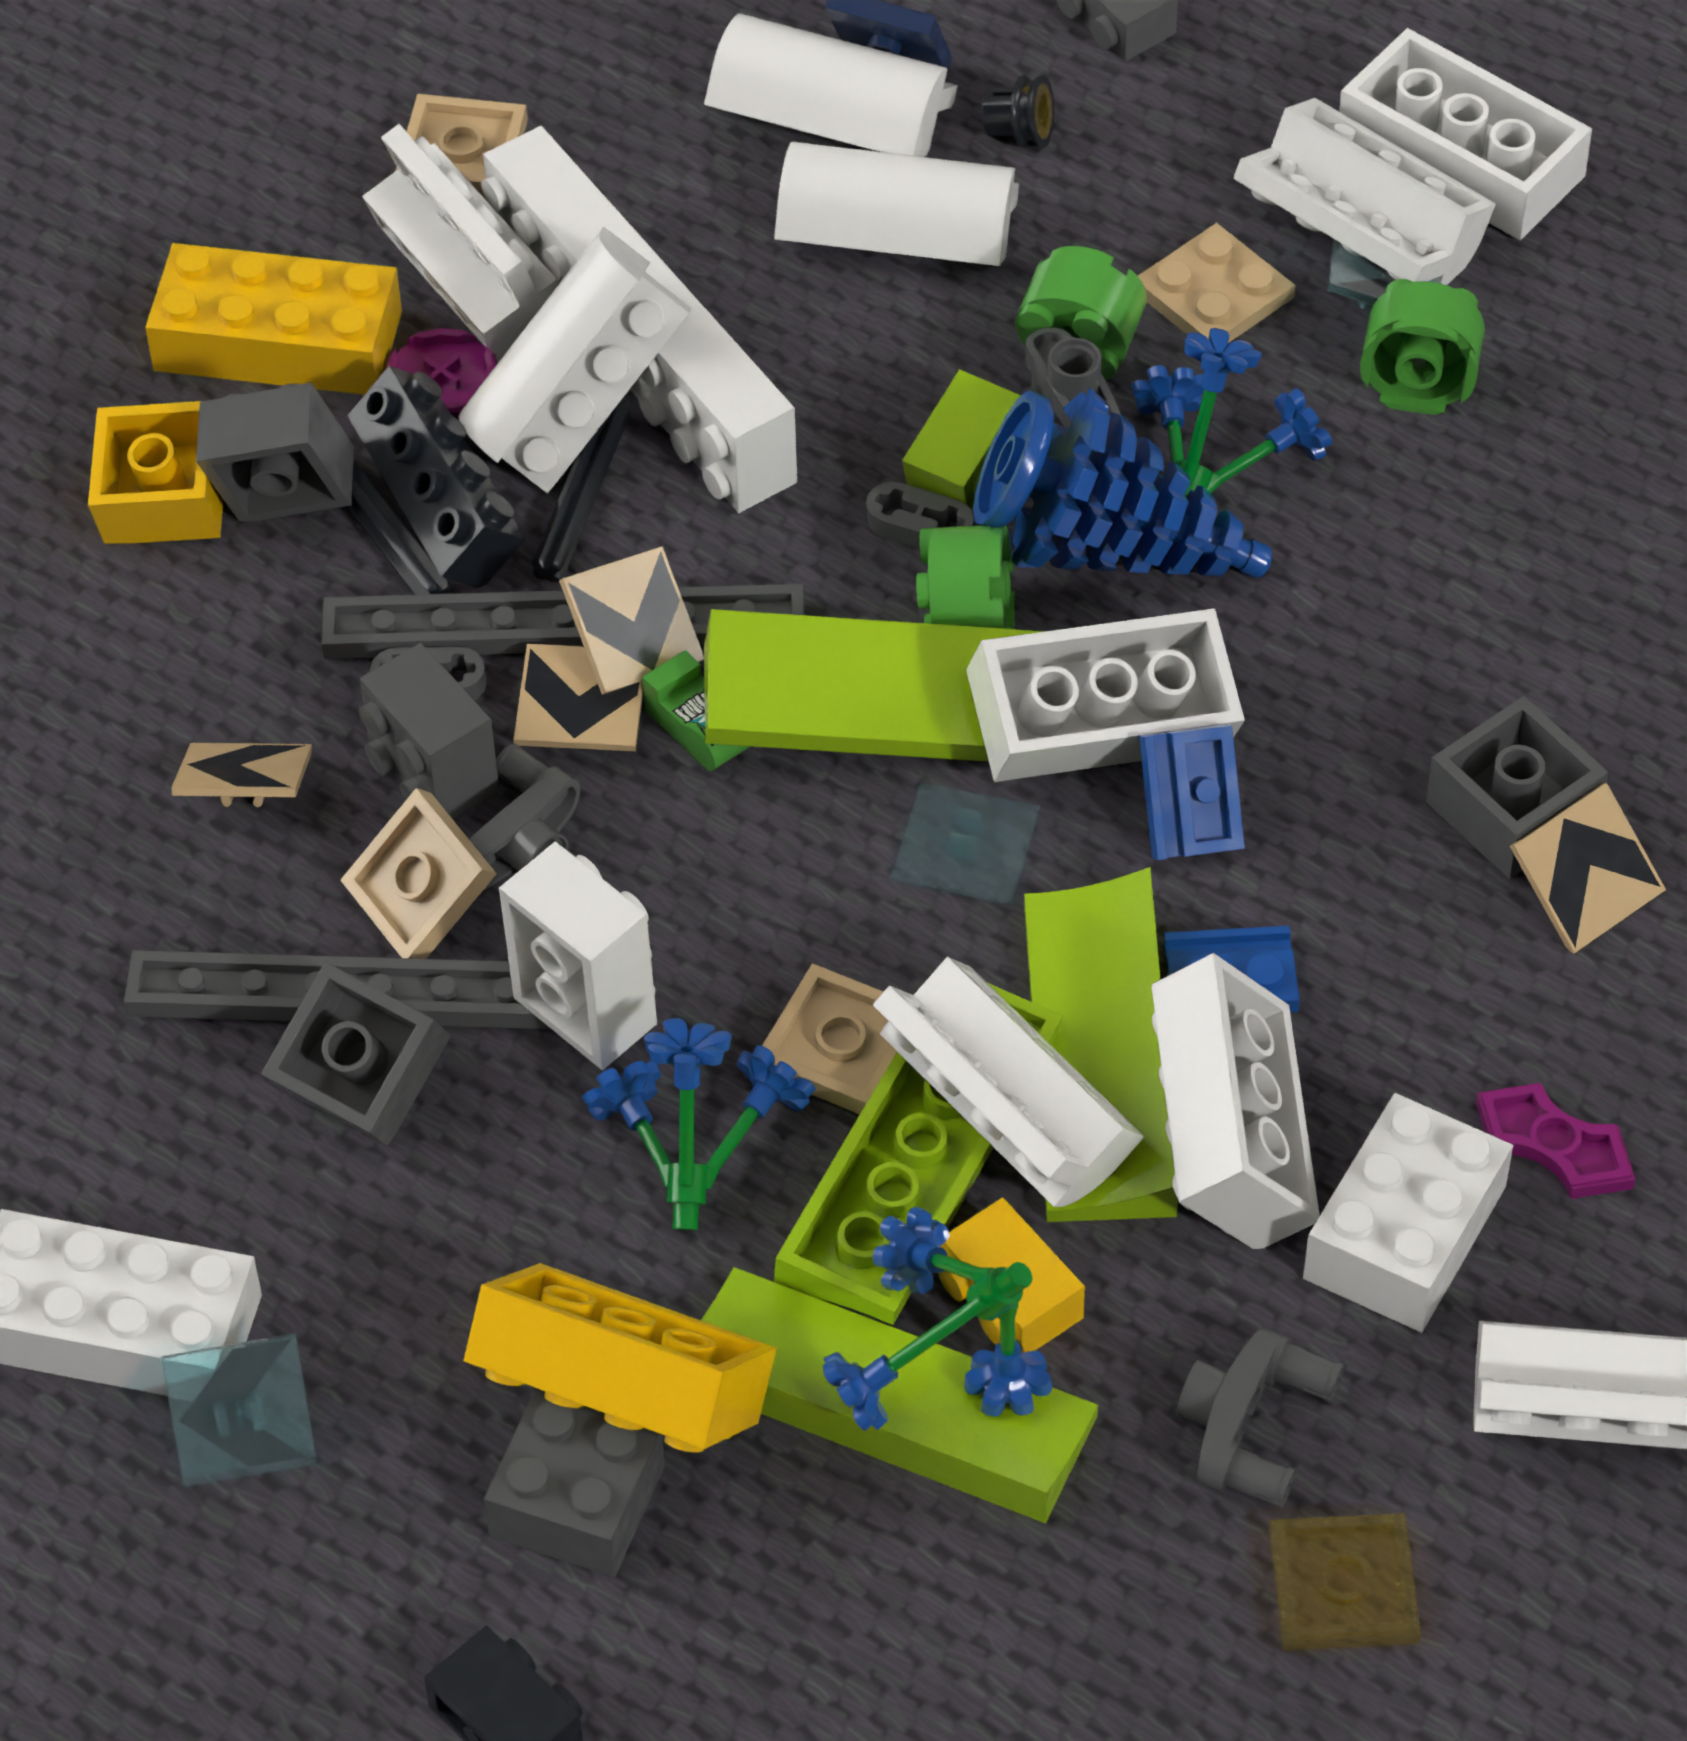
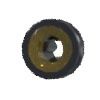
(1021, 111)

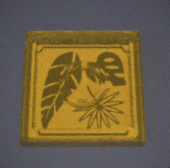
(1344, 1582)

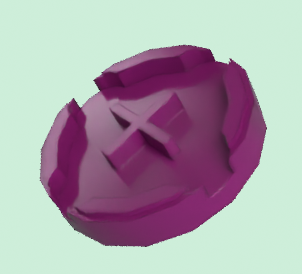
(450, 360)

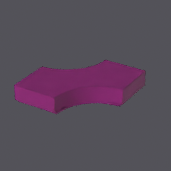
(1581, 1154)

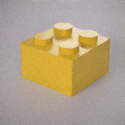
(149, 478)

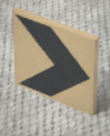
(630, 618)
(565, 707)
(242, 770)
(1587, 868)

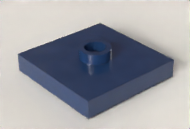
(890, 29)

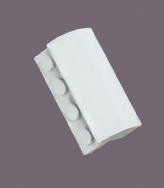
(828, 86)
(1368, 194)
(895, 203)
(459, 242)
(573, 362)
(1008, 1082)
(1581, 1384)

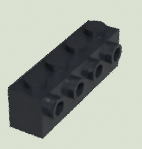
(436, 477)

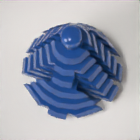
(1105, 494)

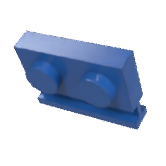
(1191, 791)
(1257, 952)

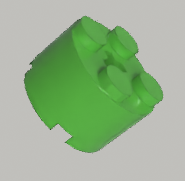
(1086, 299)
(1423, 346)
(967, 576)

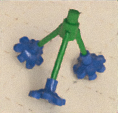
(1183, 393)
(687, 1052)
(995, 1294)

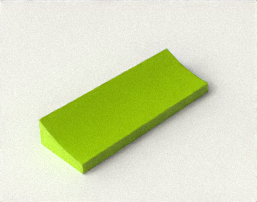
(842, 684)
(1095, 966)
(898, 1156)
(931, 1418)

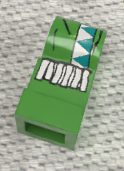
(677, 703)

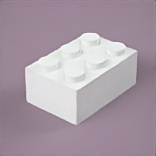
(579, 954)
(1407, 1212)

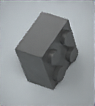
(275, 452)
(428, 732)
(1509, 780)
(356, 1054)
(573, 1485)

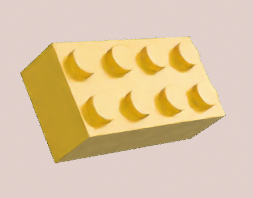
(273, 318)
(619, 1357)

